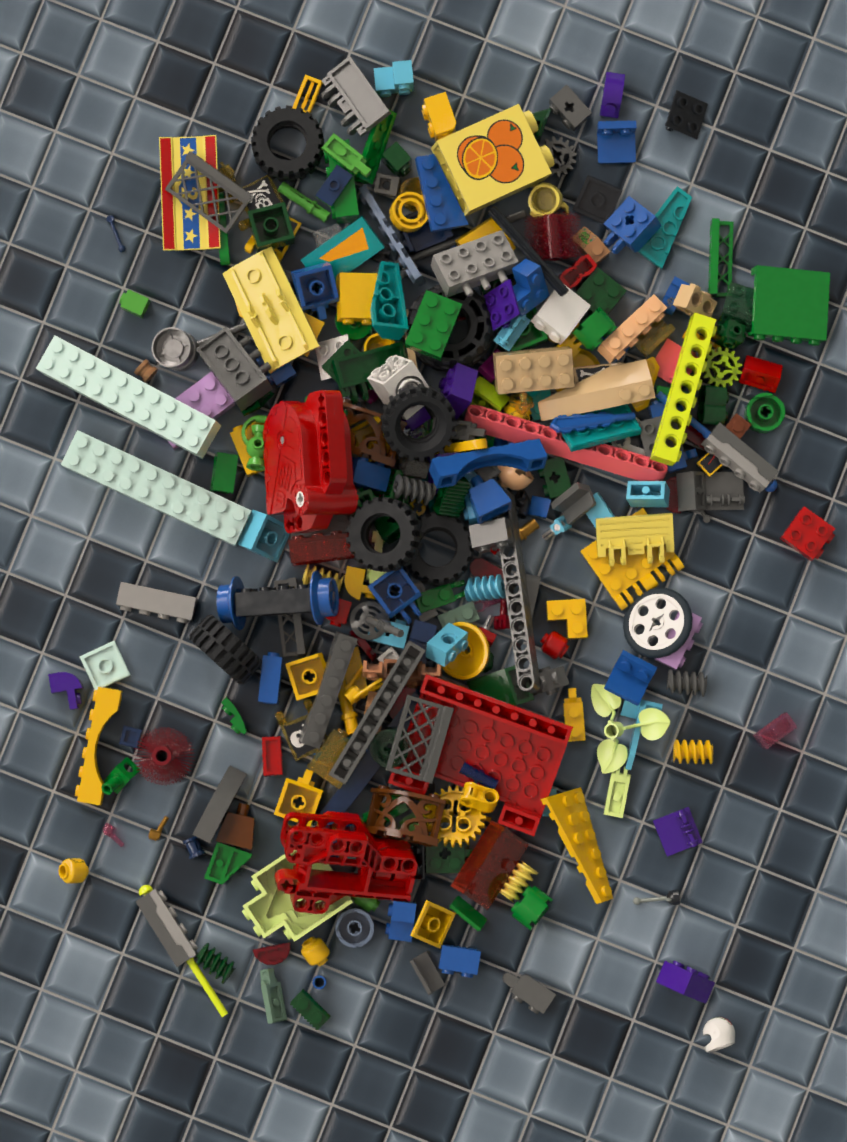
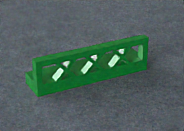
(375, 148)
(714, 256)

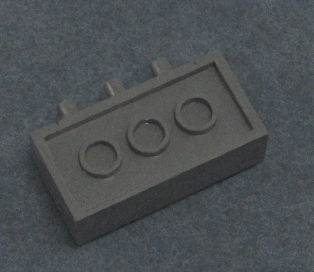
(235, 368)

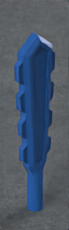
(578, 422)

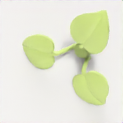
(610, 753)

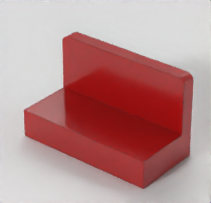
(761, 374)

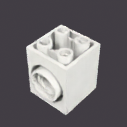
(393, 375)

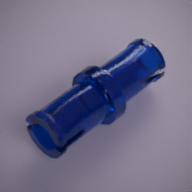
(478, 776)

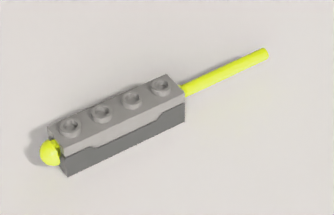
(174, 937)

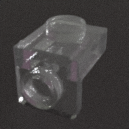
(322, 235)

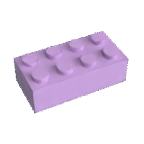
(206, 397)

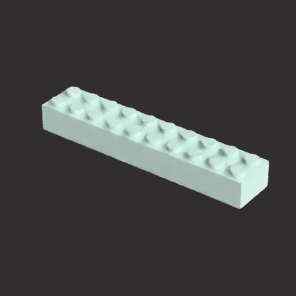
(128, 397)
(156, 488)

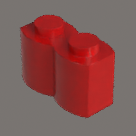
(581, 268)

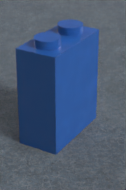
(270, 678)

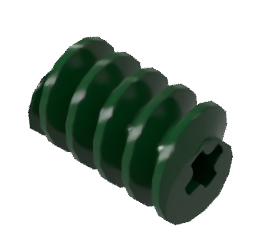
(215, 963)

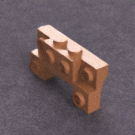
(382, 670)

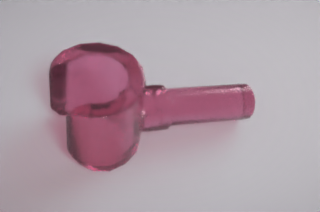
(487, 603)
(108, 830)

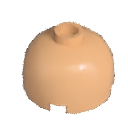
(514, 478)

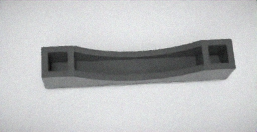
(322, 708)

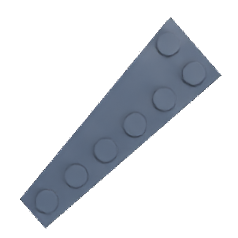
(395, 243)

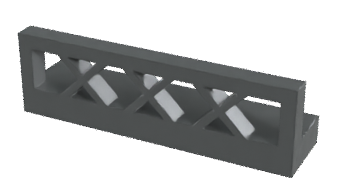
(297, 625)

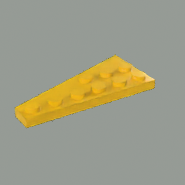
(579, 838)

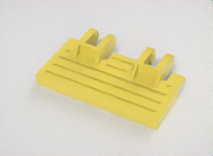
(634, 533)

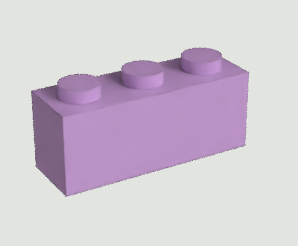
(676, 659)

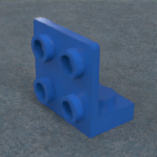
(616, 142)
(630, 678)

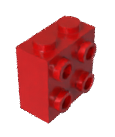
(808, 534)

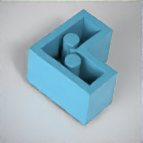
(394, 79)

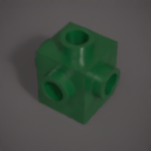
(730, 334)

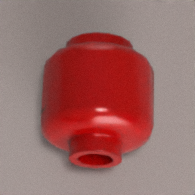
(554, 645)

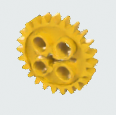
(472, 817)

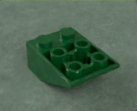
(502, 686)

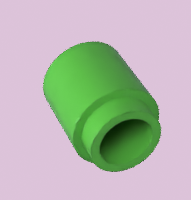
(366, 903)

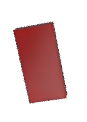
(272, 756)

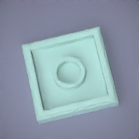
(105, 665)

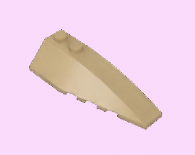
(603, 390)

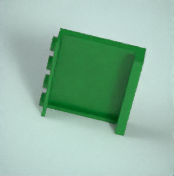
(790, 305)

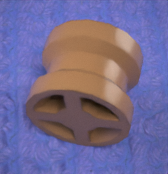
(146, 371)

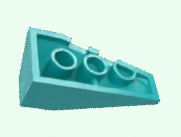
(388, 303)

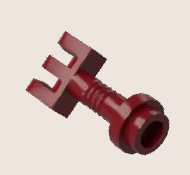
(502, 621)

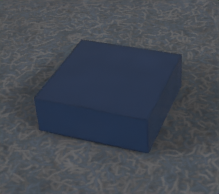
(130, 737)

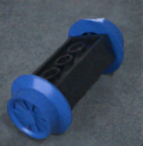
(237, 602)

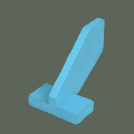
(632, 711)

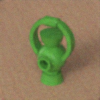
(255, 445)

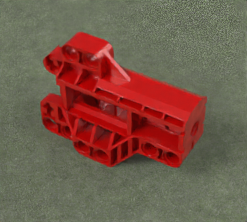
(388, 859)

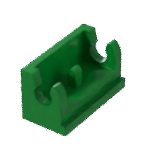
(224, 473)

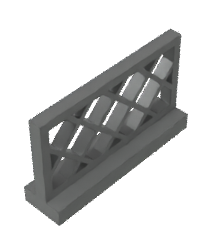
(216, 177)
(435, 743)

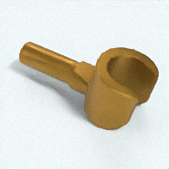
(155, 834)

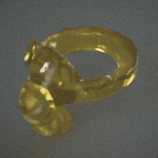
(523, 405)

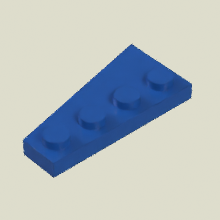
(439, 200)

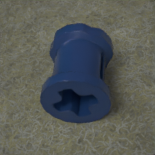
(194, 847)

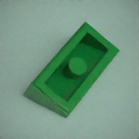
(468, 913)

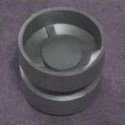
(175, 349)

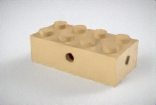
(533, 370)

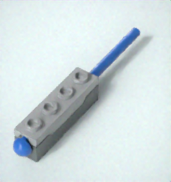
(735, 454)

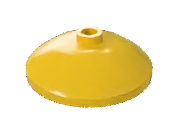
(470, 663)

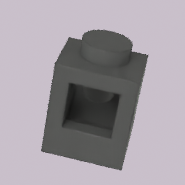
(393, 190)

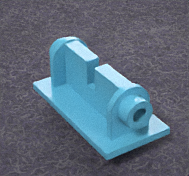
(507, 337)

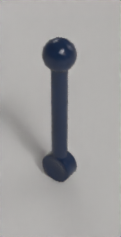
(110, 219)

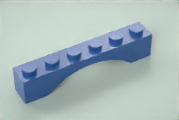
(523, 455)

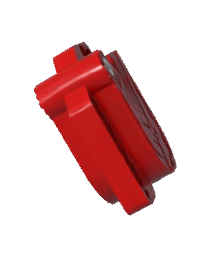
(309, 462)

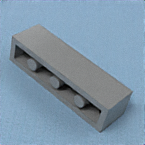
(156, 601)

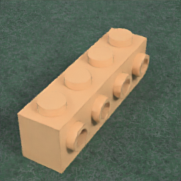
(632, 328)

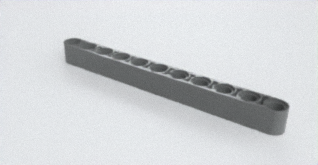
(514, 600)

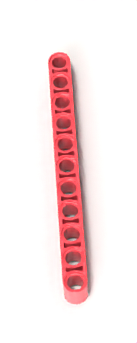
(599, 456)

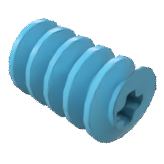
(485, 588)

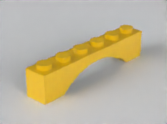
(106, 705)

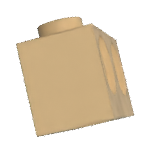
(692, 300)

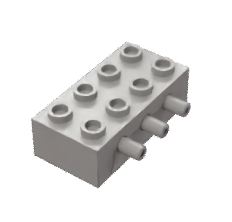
(474, 264)

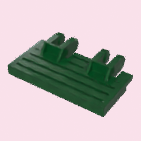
(356, 369)

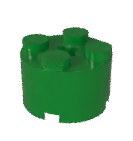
(593, 328)
(770, 404)
(532, 907)

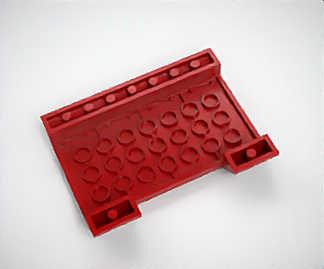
(492, 736)

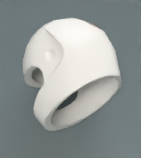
(721, 1032)

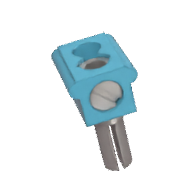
(559, 525)

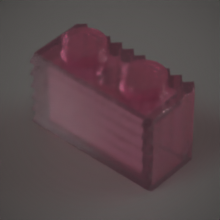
(775, 731)

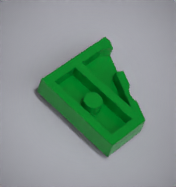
(225, 862)

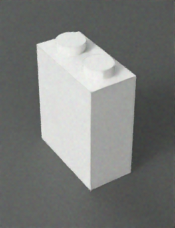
(560, 315)

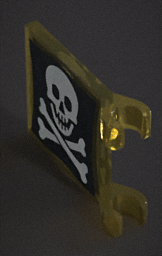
(264, 195)
(292, 733)

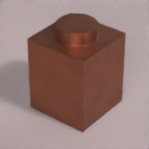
(738, 425)

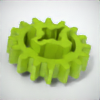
(725, 355)

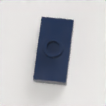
(334, 186)

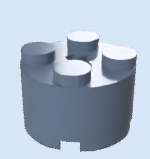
(364, 922)

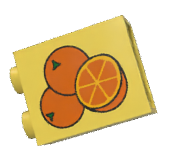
(493, 159)

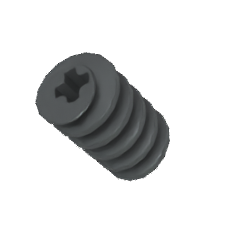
(414, 489)
(685, 682)

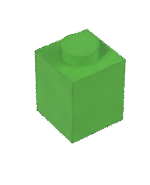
(134, 303)

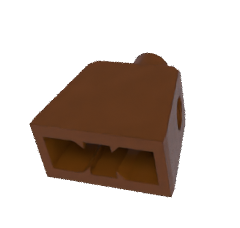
(238, 828)

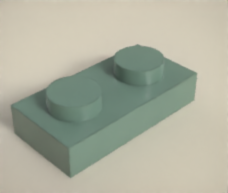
(464, 613)

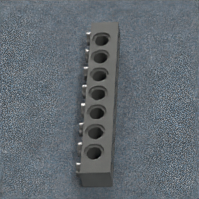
(377, 712)

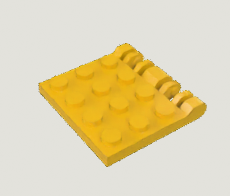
(620, 577)

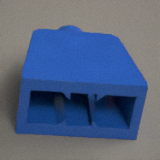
(488, 499)

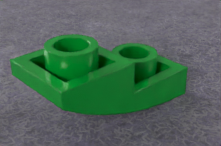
(237, 721)

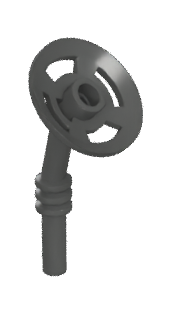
(379, 622)

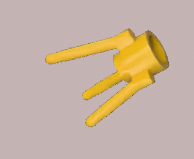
(354, 694)

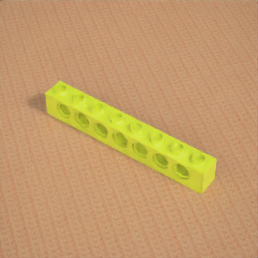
(697, 324)

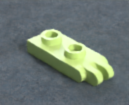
(617, 793)

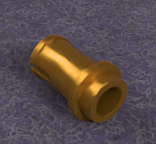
(528, 528)

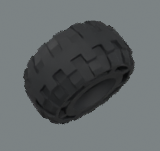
(475, 343)

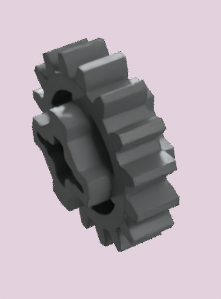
(564, 152)

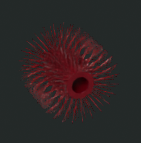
(552, 236)
(157, 747)

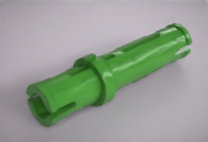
(310, 206)

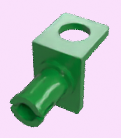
(119, 777)

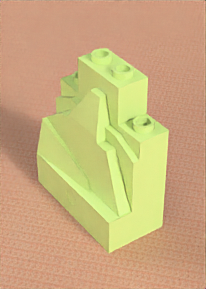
(274, 907)

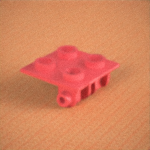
(667, 360)

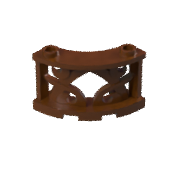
(379, 450)
(376, 818)

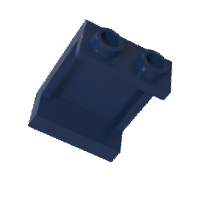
(424, 238)

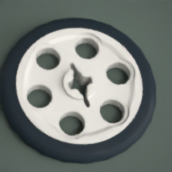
(665, 646)

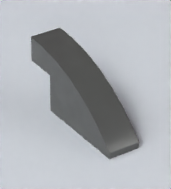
(219, 804)

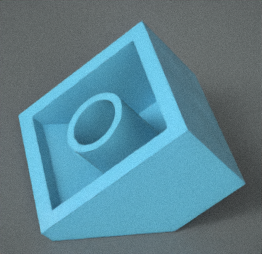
(264, 536)

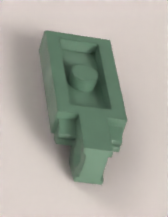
(272, 996)

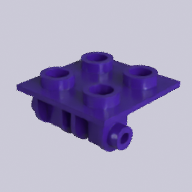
(502, 305)
(677, 831)

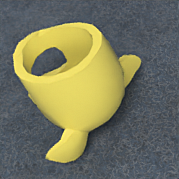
(546, 199)

